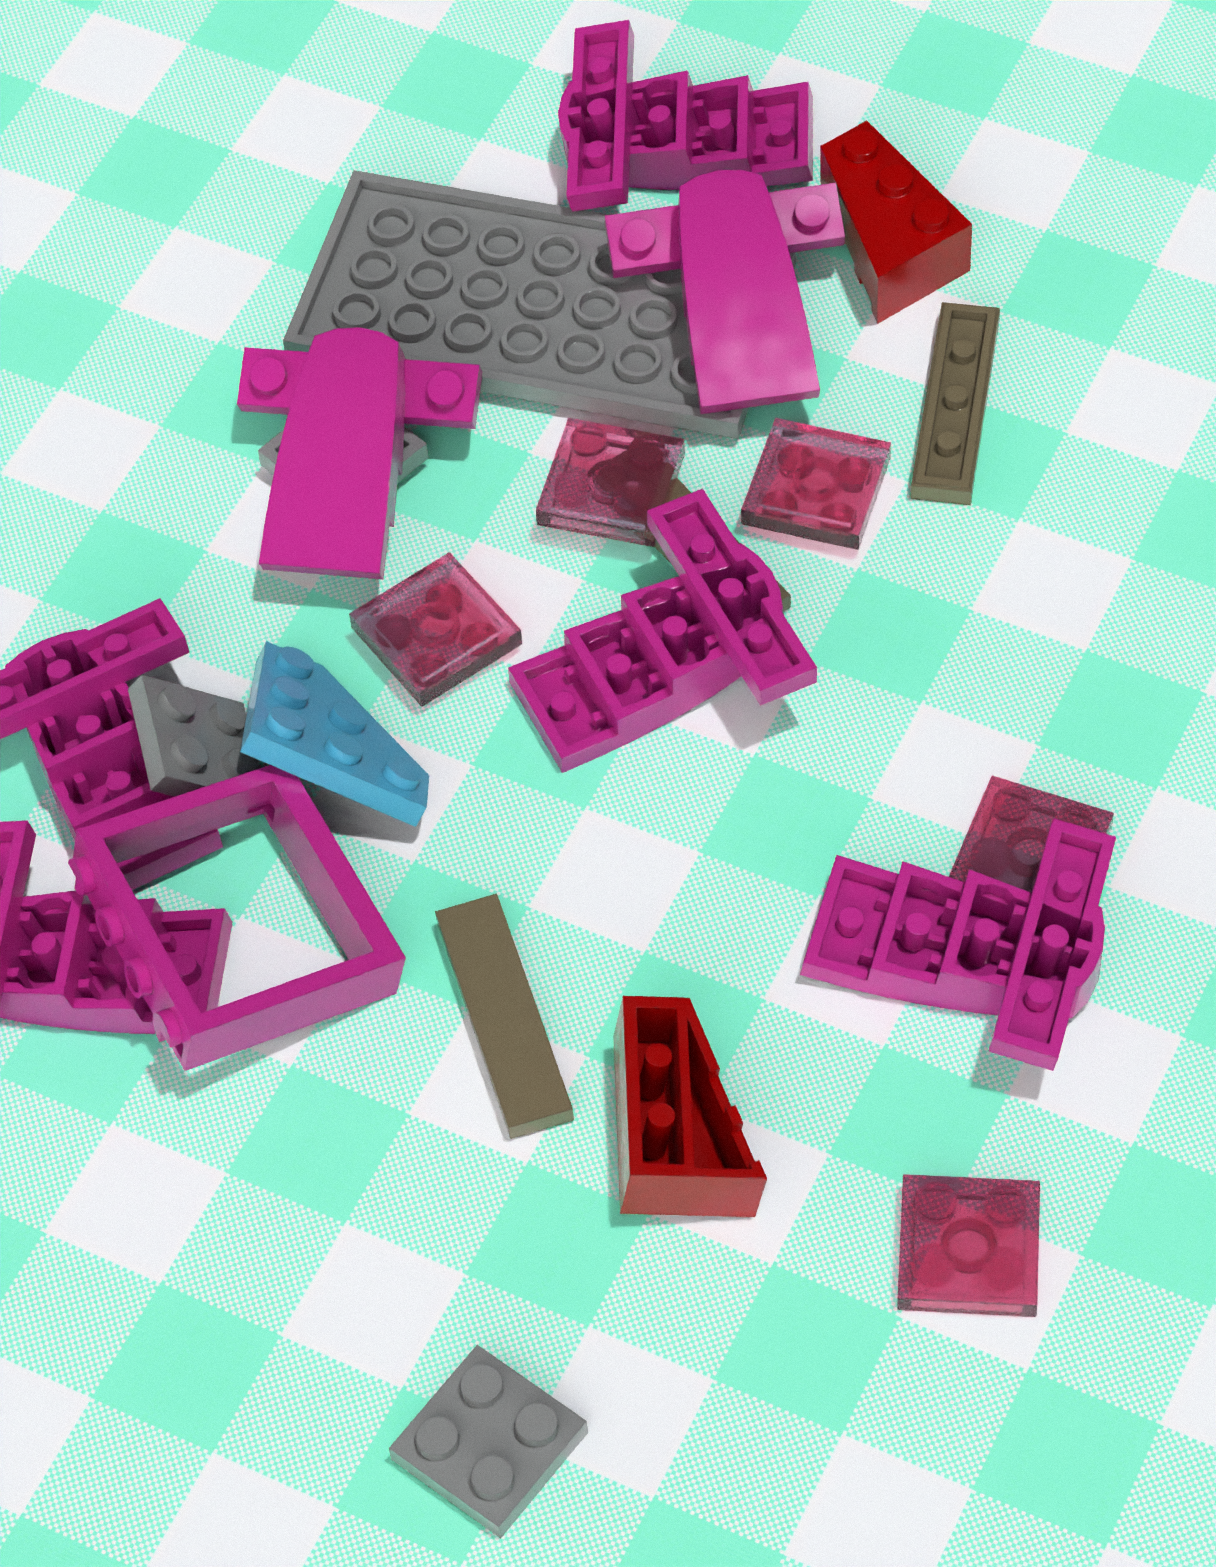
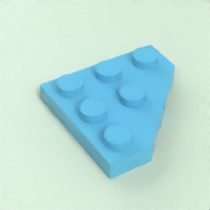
(322, 734)

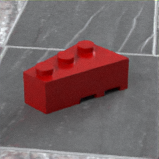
(894, 221)
(674, 1122)

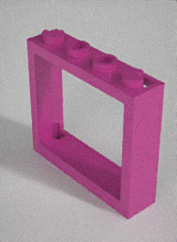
(203, 1037)

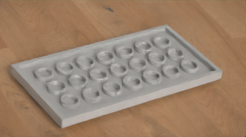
(511, 291)

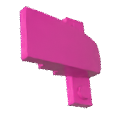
(667, 129)
(736, 280)
(345, 443)
(666, 643)
(84, 726)
(974, 940)
(64, 973)

